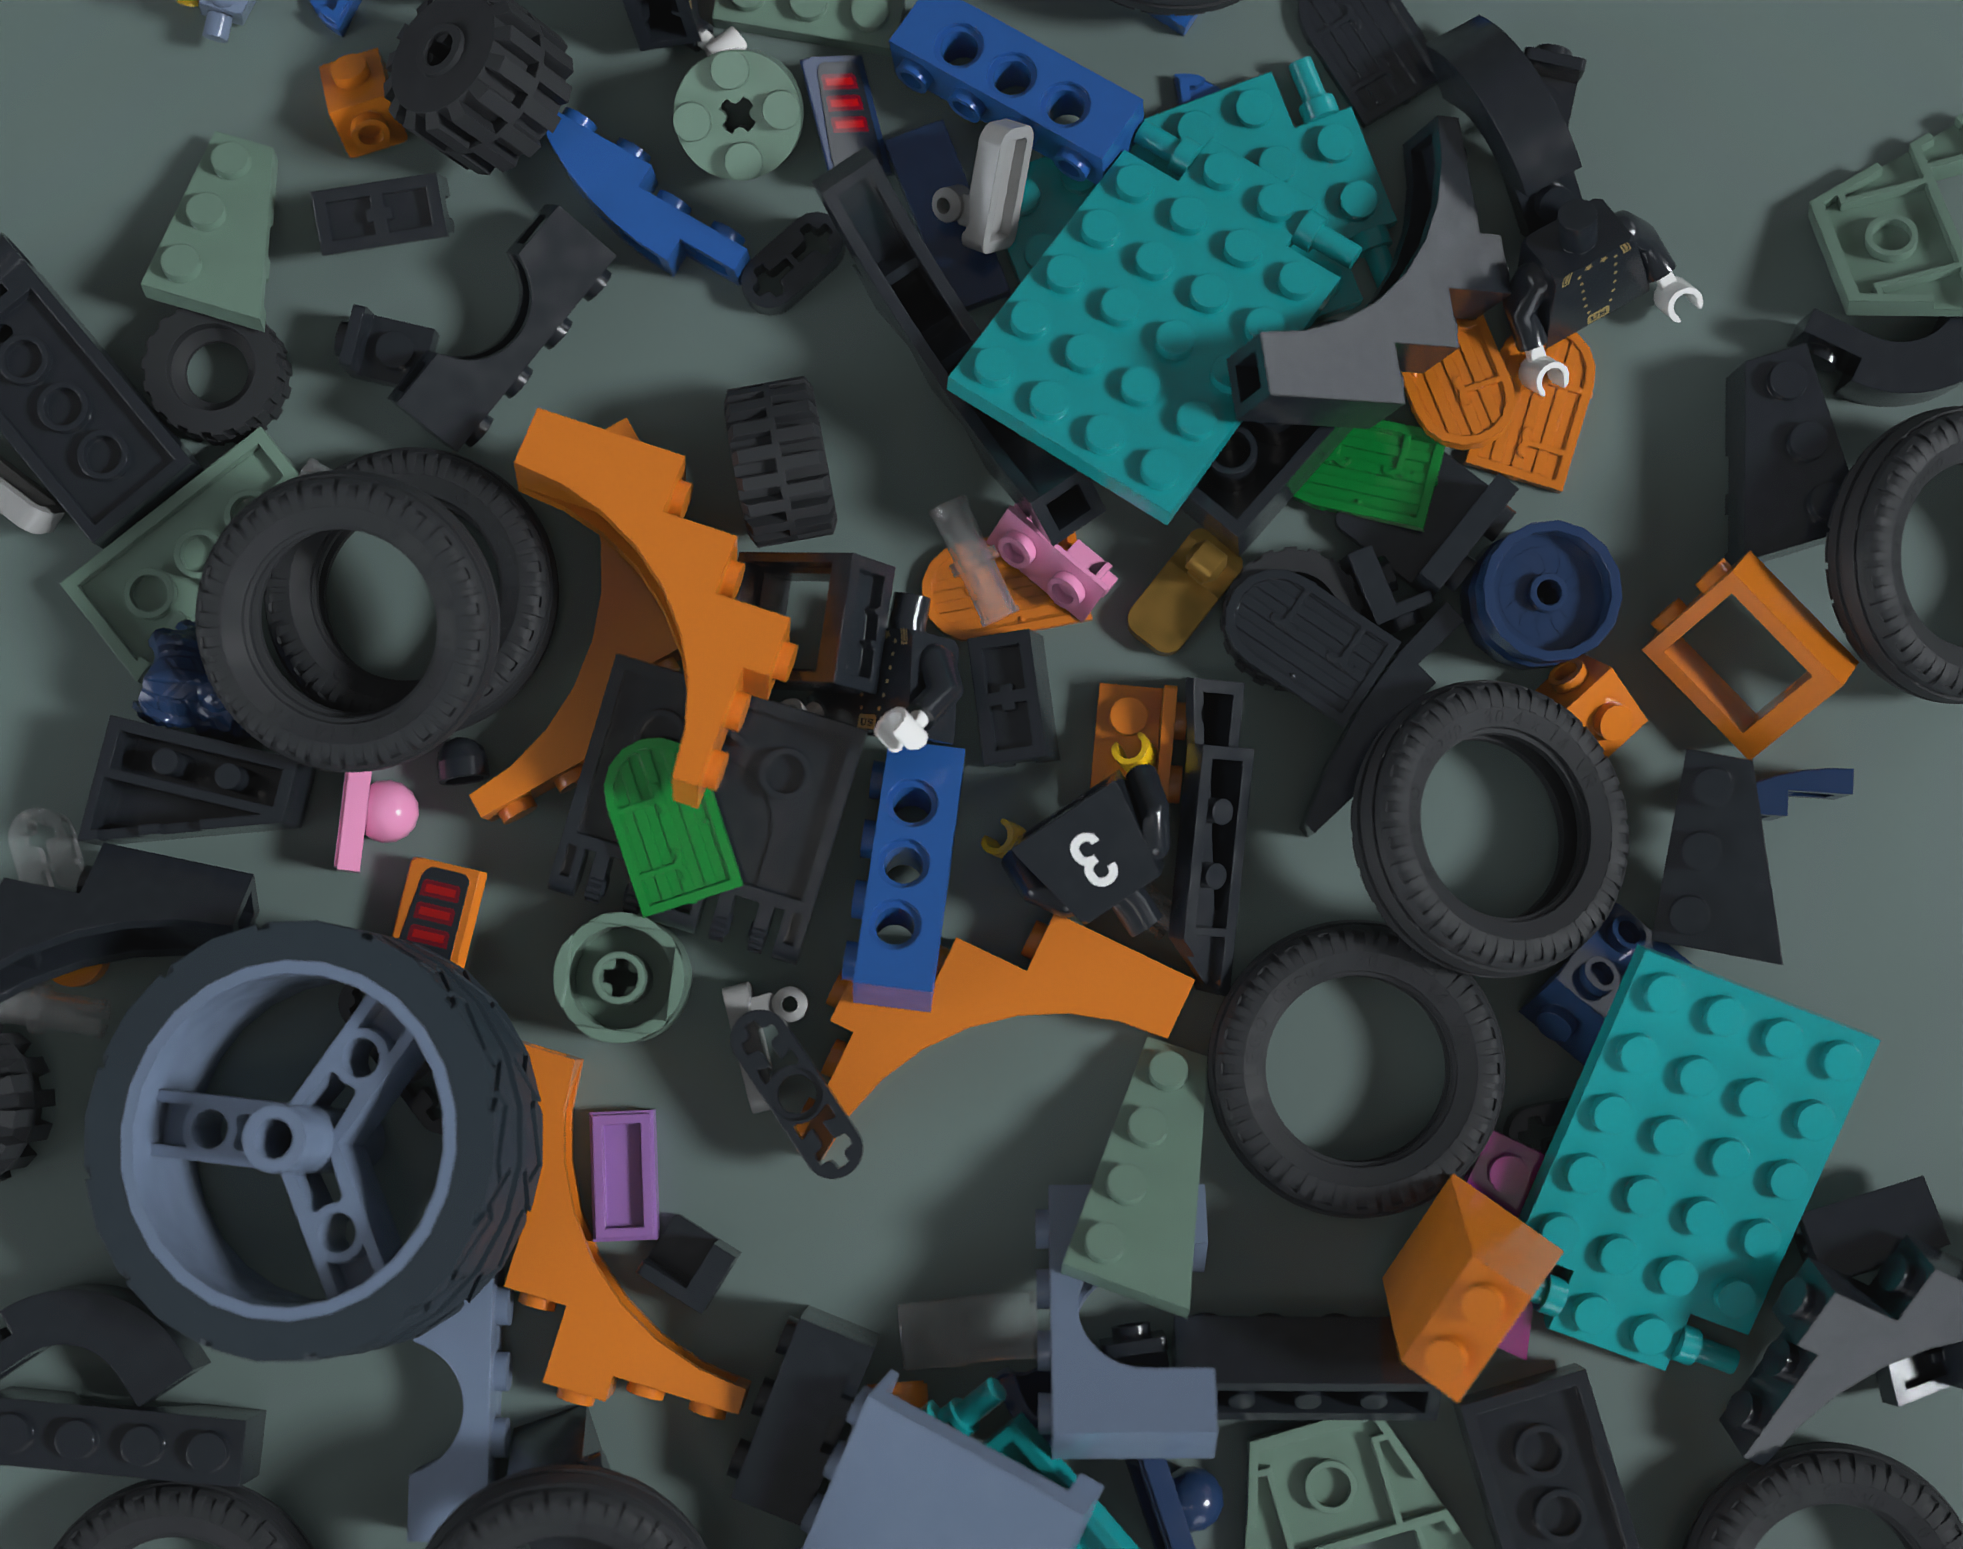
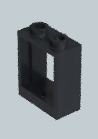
(852, 619)

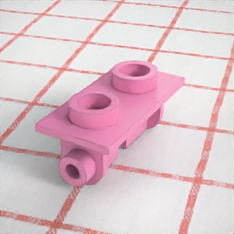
(1070, 577)

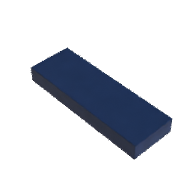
(923, 164)

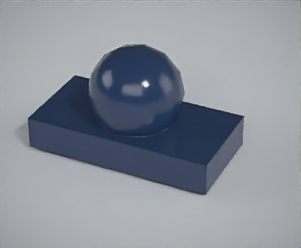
(1175, 1502)

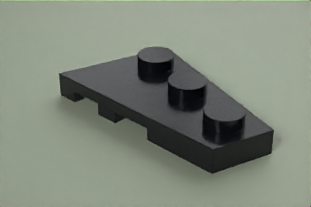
(1717, 865)

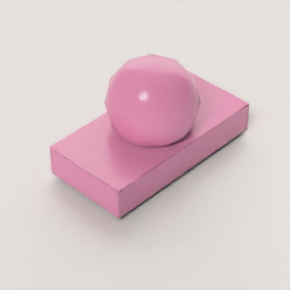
(379, 810)

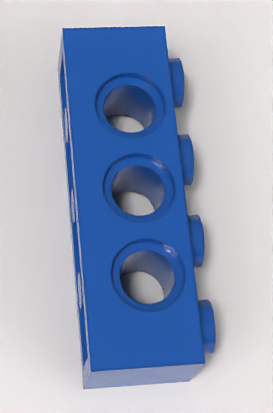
(1003, 58)
(906, 972)

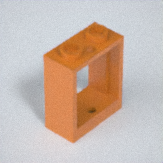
(1785, 618)

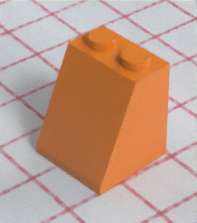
(1462, 1285)

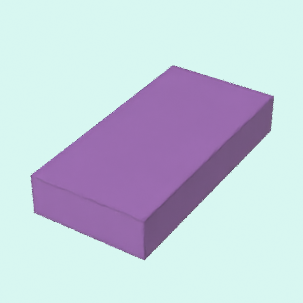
(624, 1175)

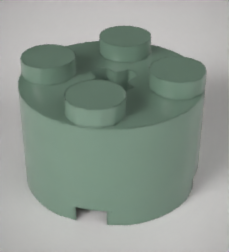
(702, 118)
(595, 1004)

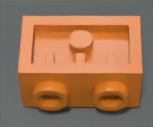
(1134, 709)

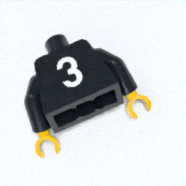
(1096, 847)

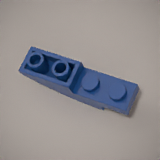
(620, 191)

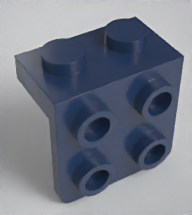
(1579, 994)

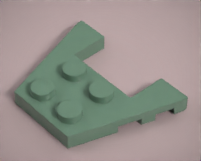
(1893, 234)
(1339, 1489)

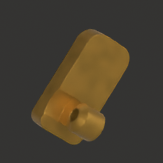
(1183, 593)

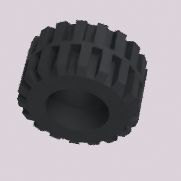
(780, 461)

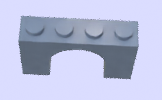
(1098, 1403)

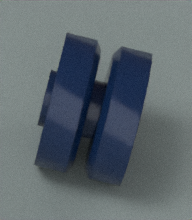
(1545, 562)

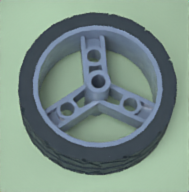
(155, 1122)

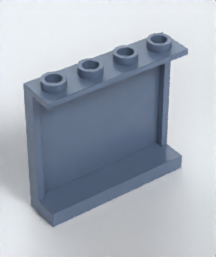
(931, 1487)

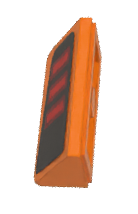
(440, 907)

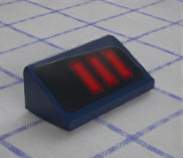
(843, 108)

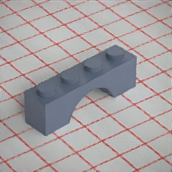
(473, 1349)

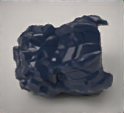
(179, 690)

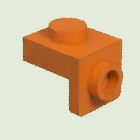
(358, 105)
(1597, 699)

